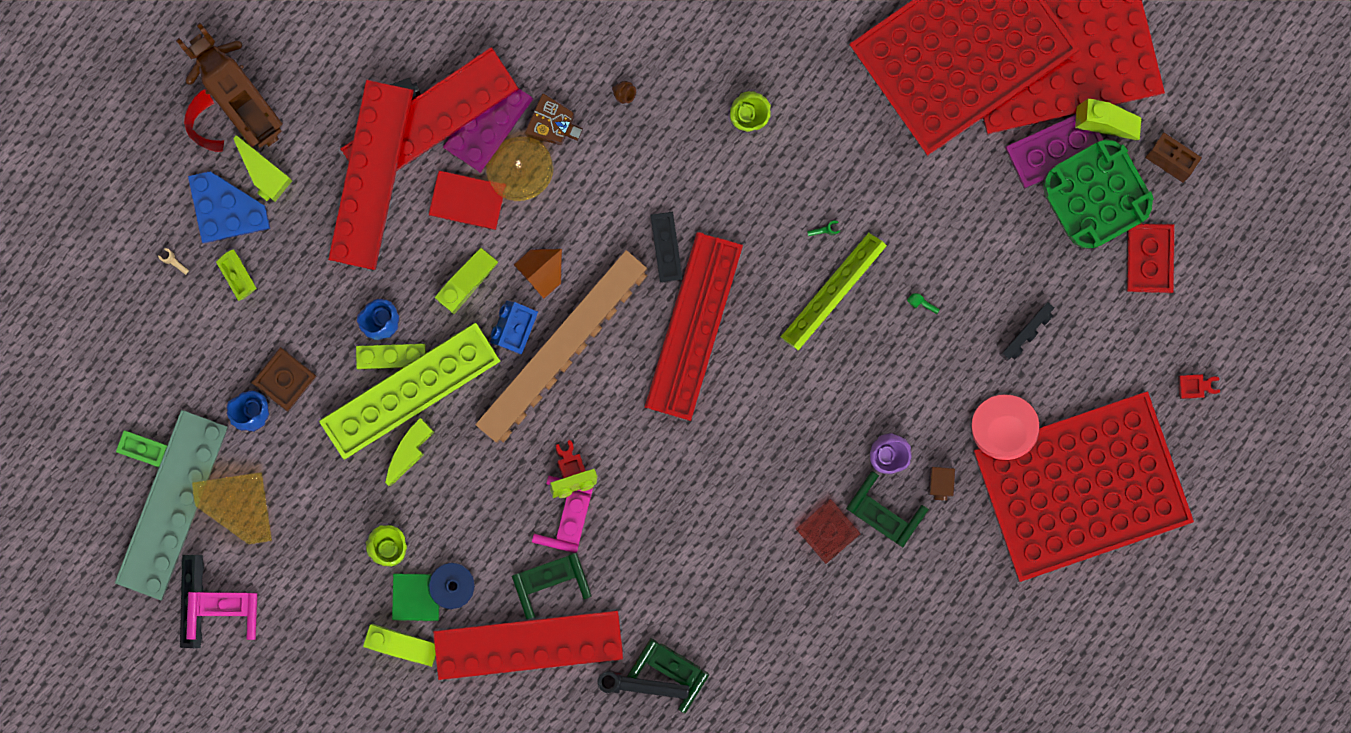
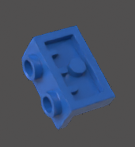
(513, 326)

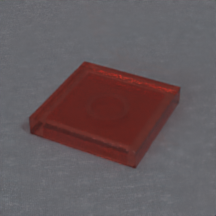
(828, 531)

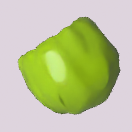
(750, 111)
(386, 545)

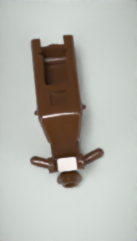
(232, 89)

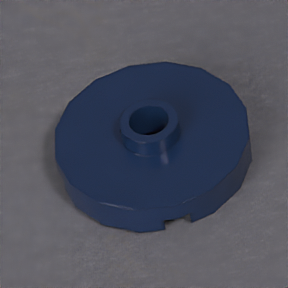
(439, 583)

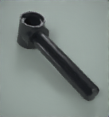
(643, 686)

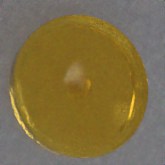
(520, 168)

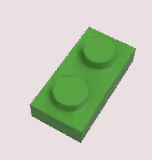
(141, 448)

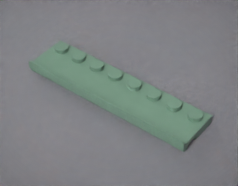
(170, 505)

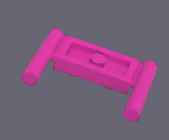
(571, 521)
(222, 605)

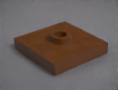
(284, 379)

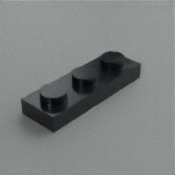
(666, 247)
(1028, 332)

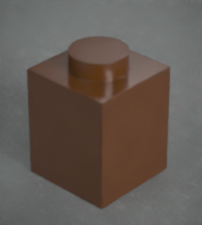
(941, 483)

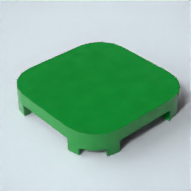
(1097, 194)

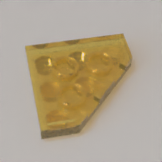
(237, 505)

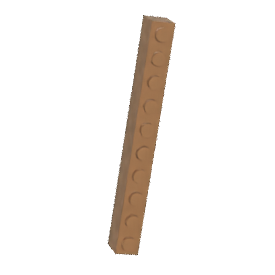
(561, 347)

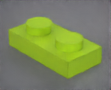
(236, 275)
(564, 487)

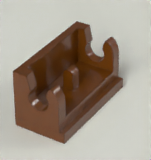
(1173, 157)

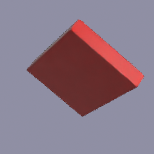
(466, 200)
(1150, 258)

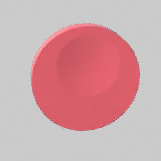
(1005, 427)

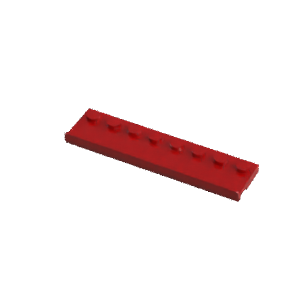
(452, 104)
(370, 175)
(693, 326)
(528, 645)

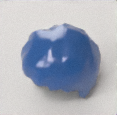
(378, 319)
(248, 411)

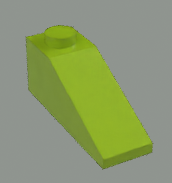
(1107, 119)
(264, 174)
(466, 281)
(400, 645)

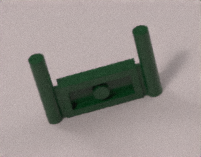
(880, 517)
(547, 576)
(673, 666)

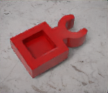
(1193, 386)
(570, 464)

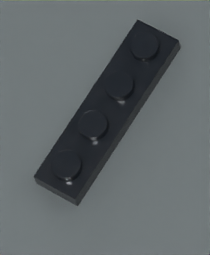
(191, 582)

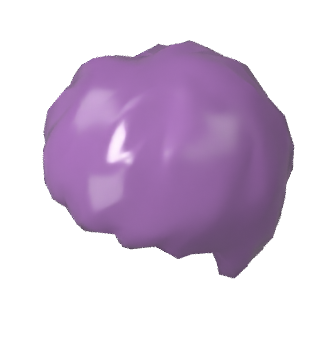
(890, 454)

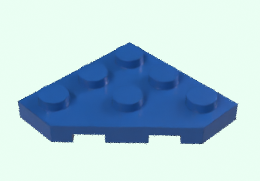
(224, 209)

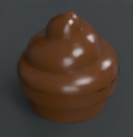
(624, 92)

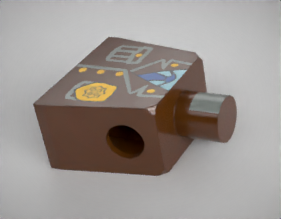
(552, 122)

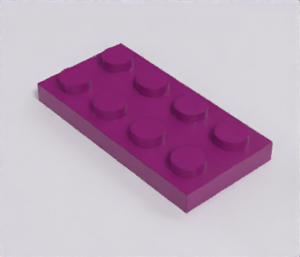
(483, 135)
(1047, 148)

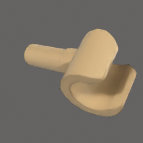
(171, 260)

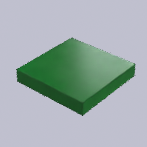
(412, 598)

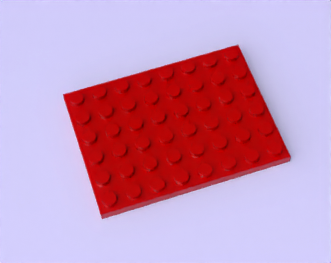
(960, 60)
(1112, 65)
(1086, 488)

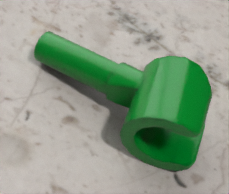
(826, 229)
(917, 299)

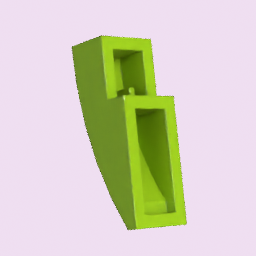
(407, 451)

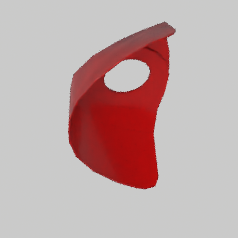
(199, 104)

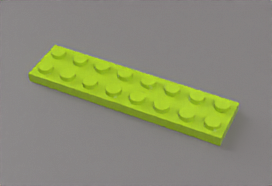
(409, 391)

